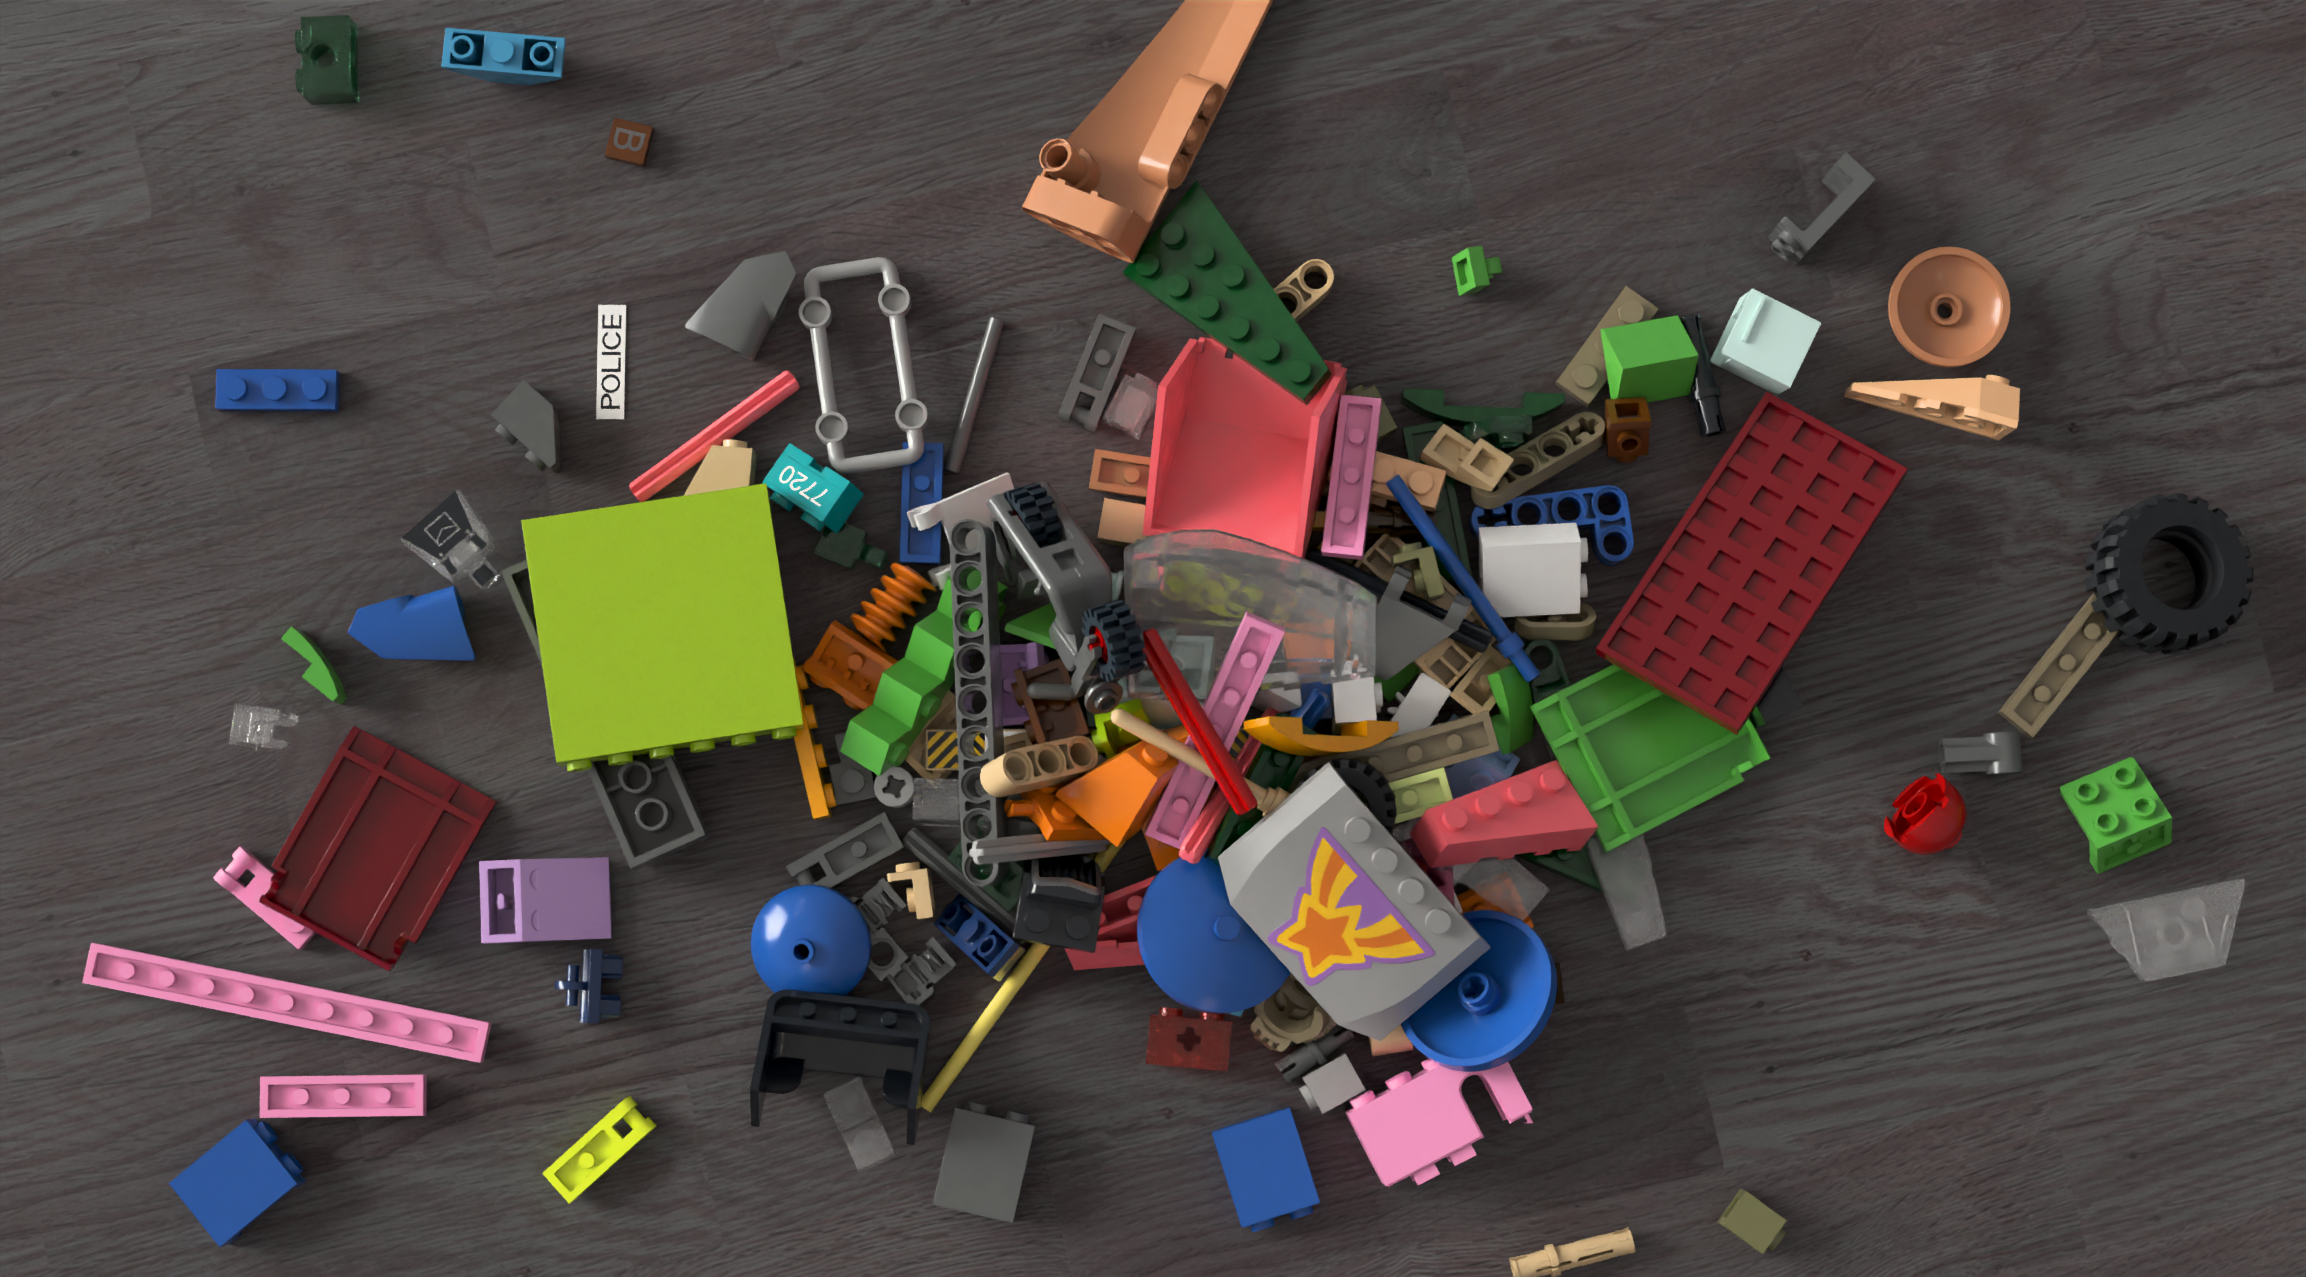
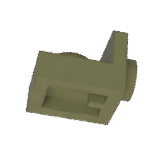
(1427, 575)

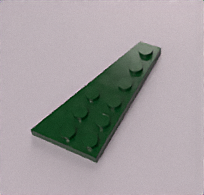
(1215, 285)

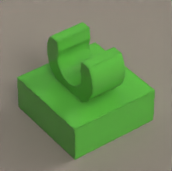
(1473, 270)

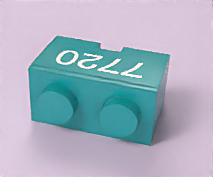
(815, 490)

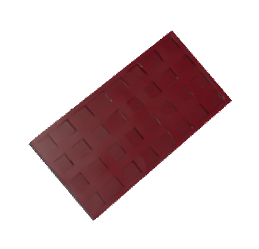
(1751, 562)

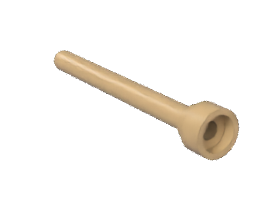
(1266, 798)

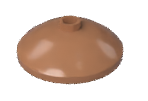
(1970, 291)

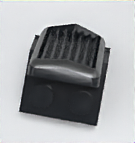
(1060, 902)

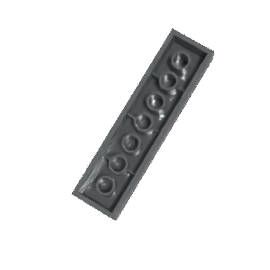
(643, 799)

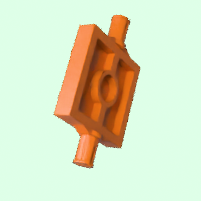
(1052, 815)

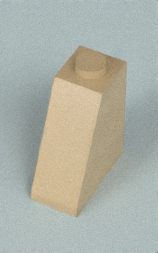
(725, 468)

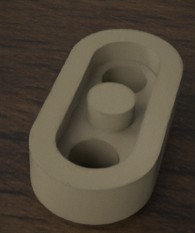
(1558, 626)

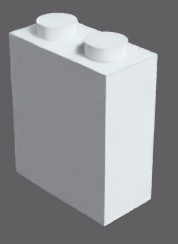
(1533, 569)

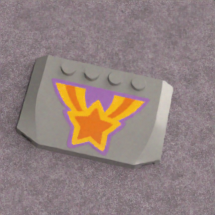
(1347, 907)

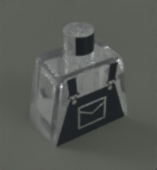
(455, 542)

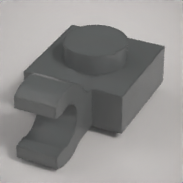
(850, 779)

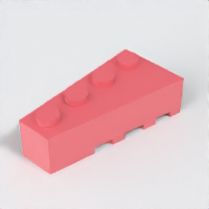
(1512, 817)

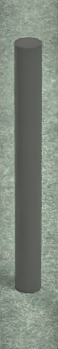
(974, 395)

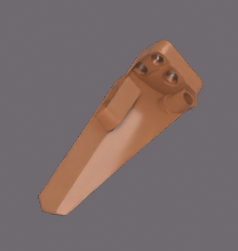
(1145, 129)

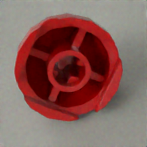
(1928, 816)

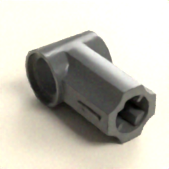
(1992, 753)

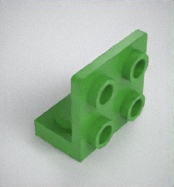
(2118, 814)

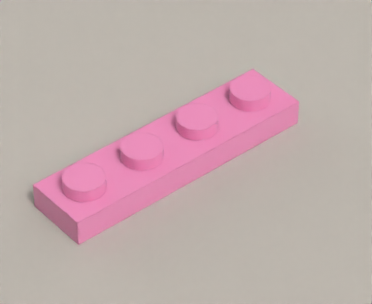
(1351, 477)
(343, 1096)

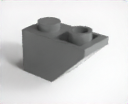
(533, 422)

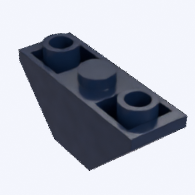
(979, 937)

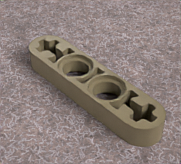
(1543, 464)

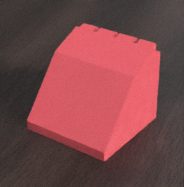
(1239, 450)

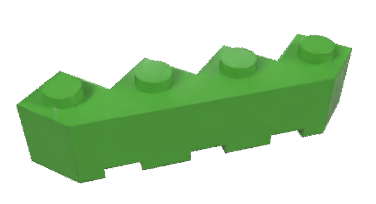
(911, 688)

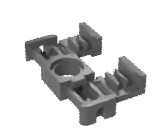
(918, 972)

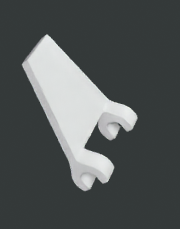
(964, 505)

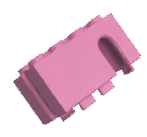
(1428, 1119)

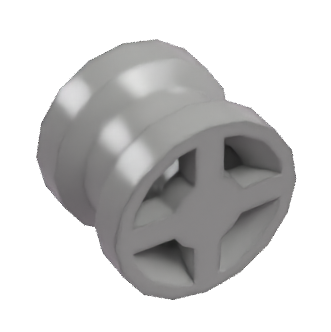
(896, 788)

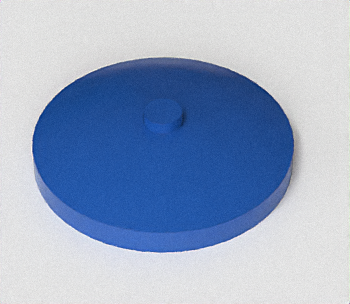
(1201, 945)
(1493, 1004)

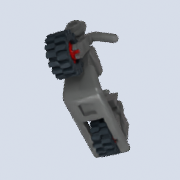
(1090, 629)

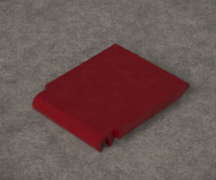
(375, 849)

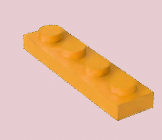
(812, 757)

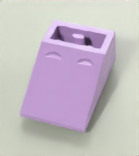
(545, 900)

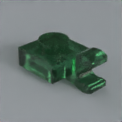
(848, 547)

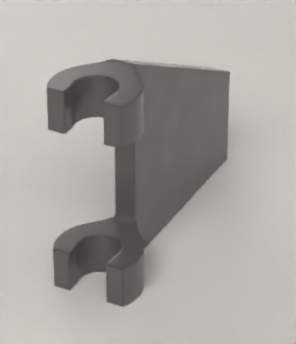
(1408, 631)

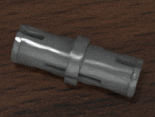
(1312, 1053)

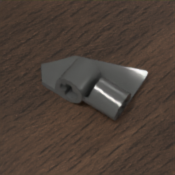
(746, 304)

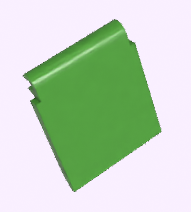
(1640, 752)

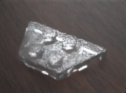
(2174, 930)

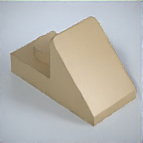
(1474, 689)

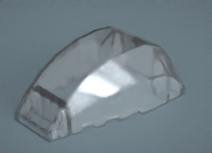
(1205, 580)

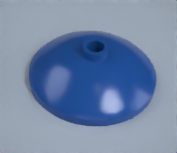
(826, 925)

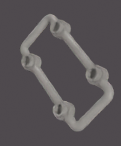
(910, 413)

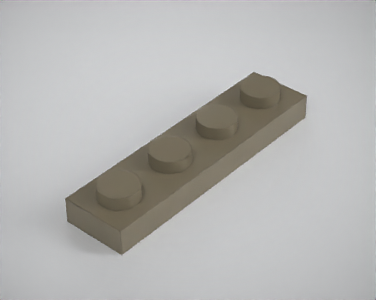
(2058, 671)

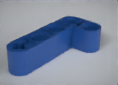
(1588, 517)

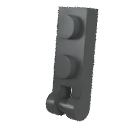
(1097, 371)
(849, 853)

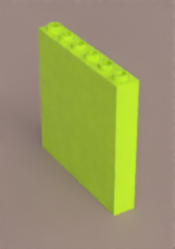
(662, 627)

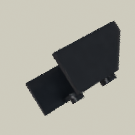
(844, 1038)

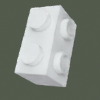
(1355, 702)

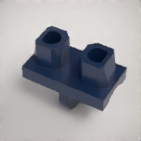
(592, 1003)

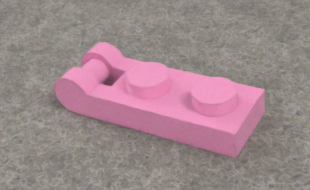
(250, 895)

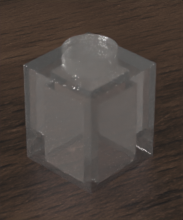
(1132, 405)

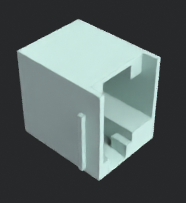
(1765, 342)

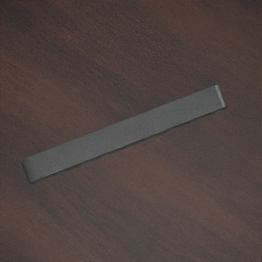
(969, 684)

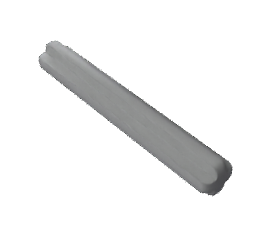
(1029, 848)

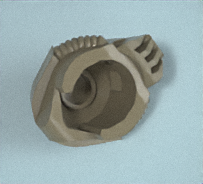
(1289, 1017)

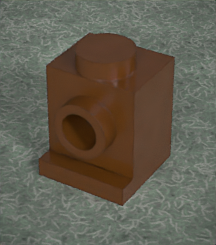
(1627, 436)

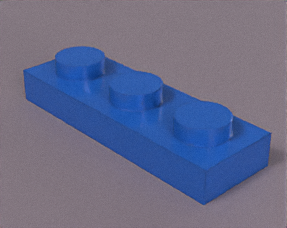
(277, 390)
(922, 486)

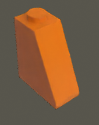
(1120, 790)

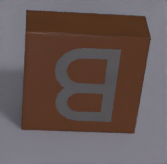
(629, 142)

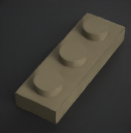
(1587, 369)

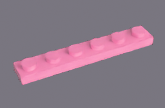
(1226, 709)

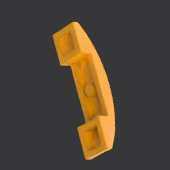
(1287, 736)

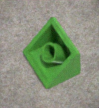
(1649, 359)

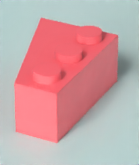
(1117, 931)

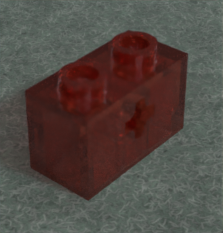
(1167, 1051)

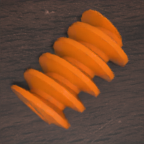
(891, 605)

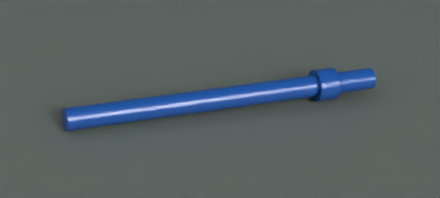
(1508, 642)

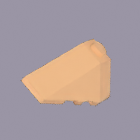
(1968, 404)

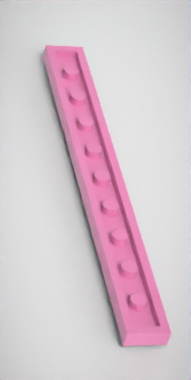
(287, 1002)

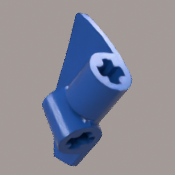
(416, 627)

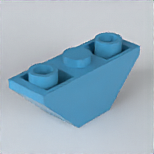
(503, 56)

